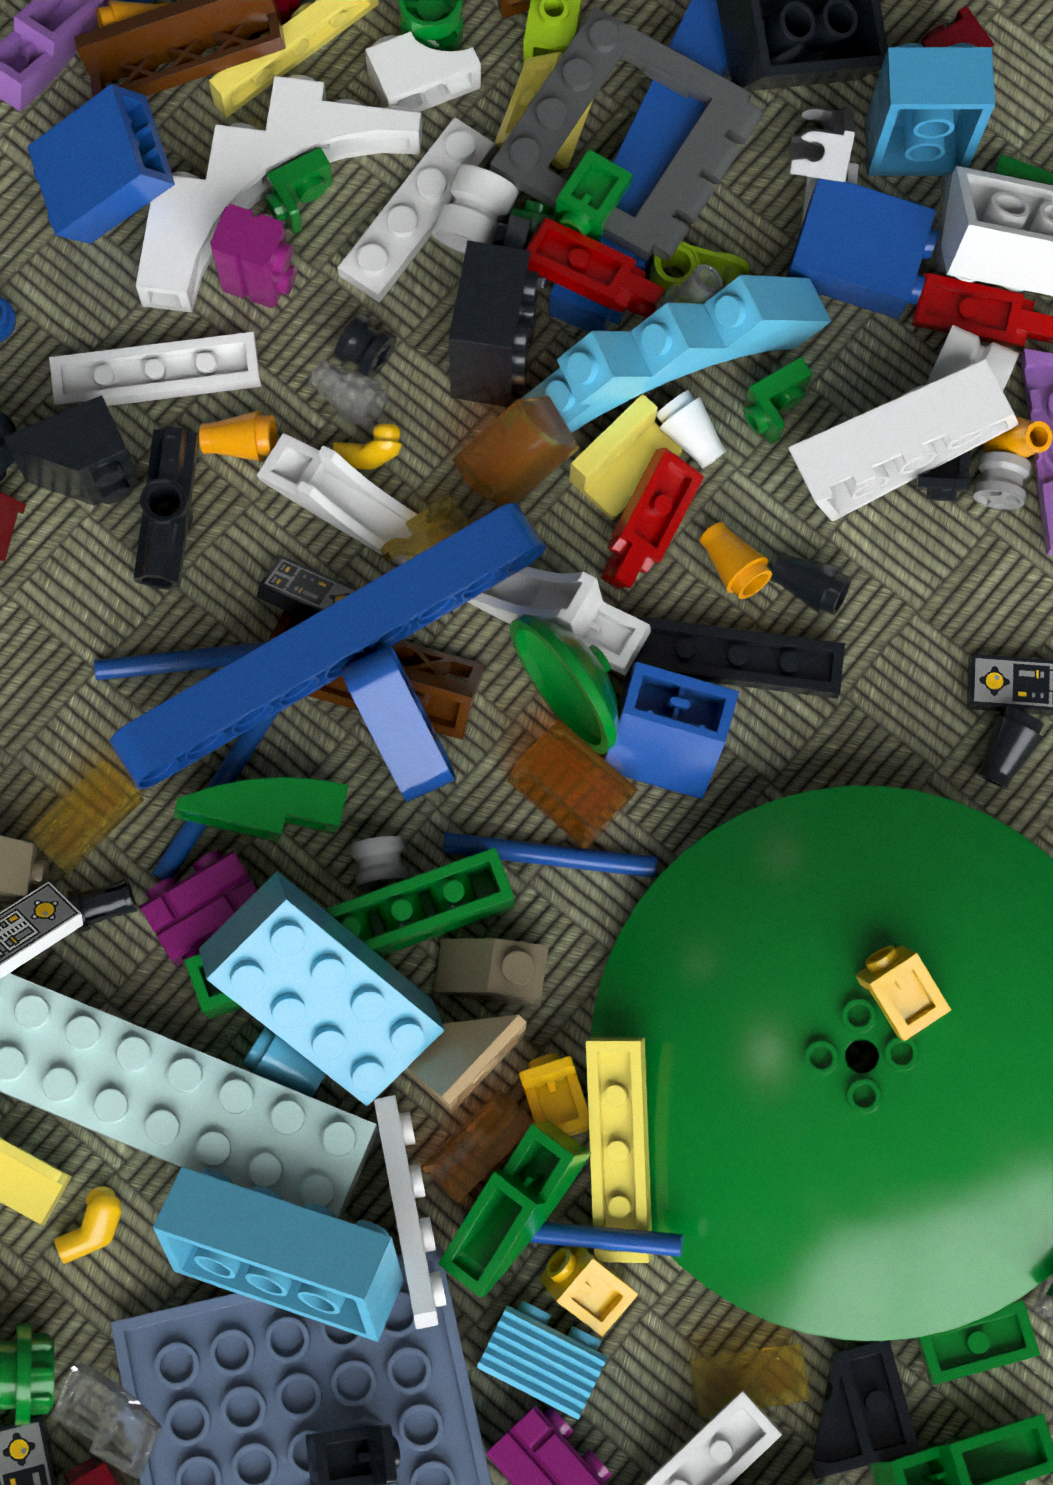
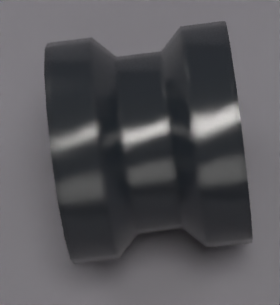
(365, 346)

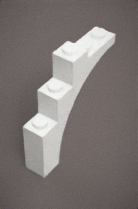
(298, 122)

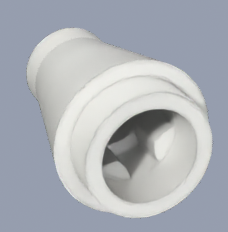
(691, 428)

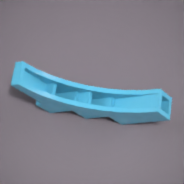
(681, 338)

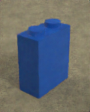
(100, 164)
(864, 247)

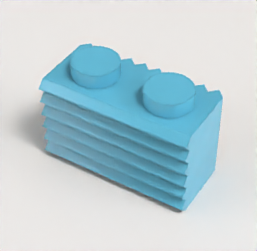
(542, 1360)

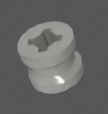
(1002, 480)
(379, 862)

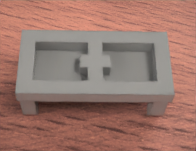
(825, 151)

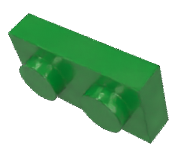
(979, 1345)

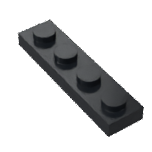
(745, 657)

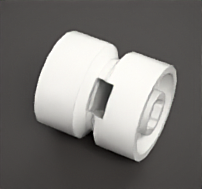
(478, 203)
(966, 346)

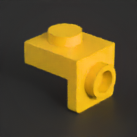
(556, 1093)

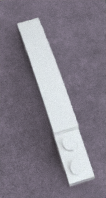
(353, 504)

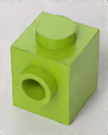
(550, 26)

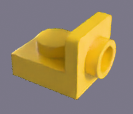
(903, 990)
(587, 1288)

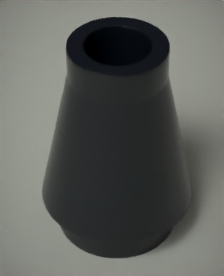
(814, 583)
(1009, 745)

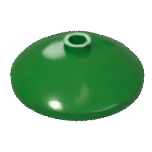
(569, 679)

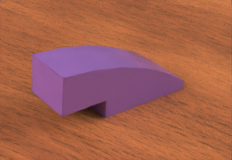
(42, 46)

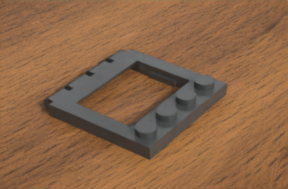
(570, 91)

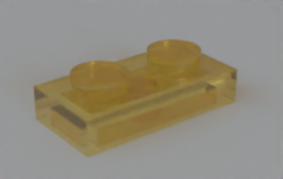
(85, 817)
(767, 1375)

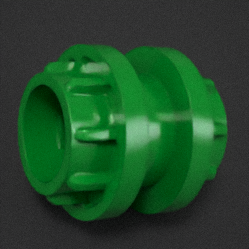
(27, 1374)

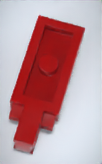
(592, 270)
(982, 310)
(650, 518)

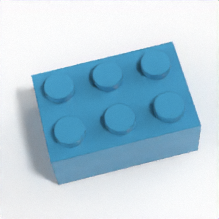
(929, 109)

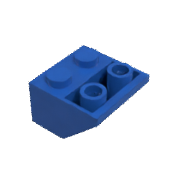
(671, 729)

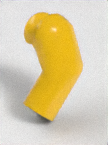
(374, 453)
(97, 1226)

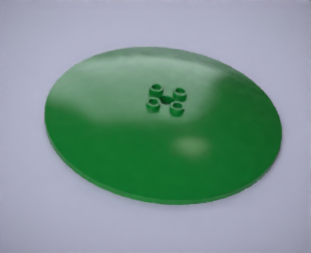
(821, 1188)

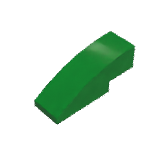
(265, 804)
(513, 1206)
(990, 1456)

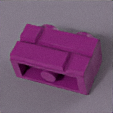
(253, 256)
(197, 906)
(539, 1454)

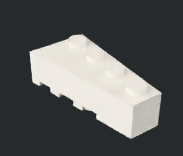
(903, 438)

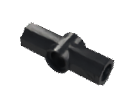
(164, 537)

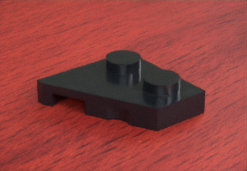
(862, 1412)

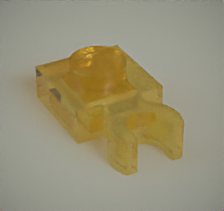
(427, 529)

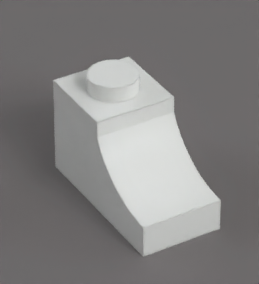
(420, 76)

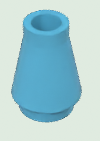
(282, 1064)

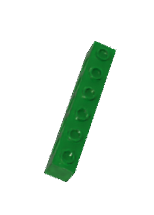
(402, 914)

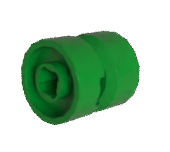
(433, 22)

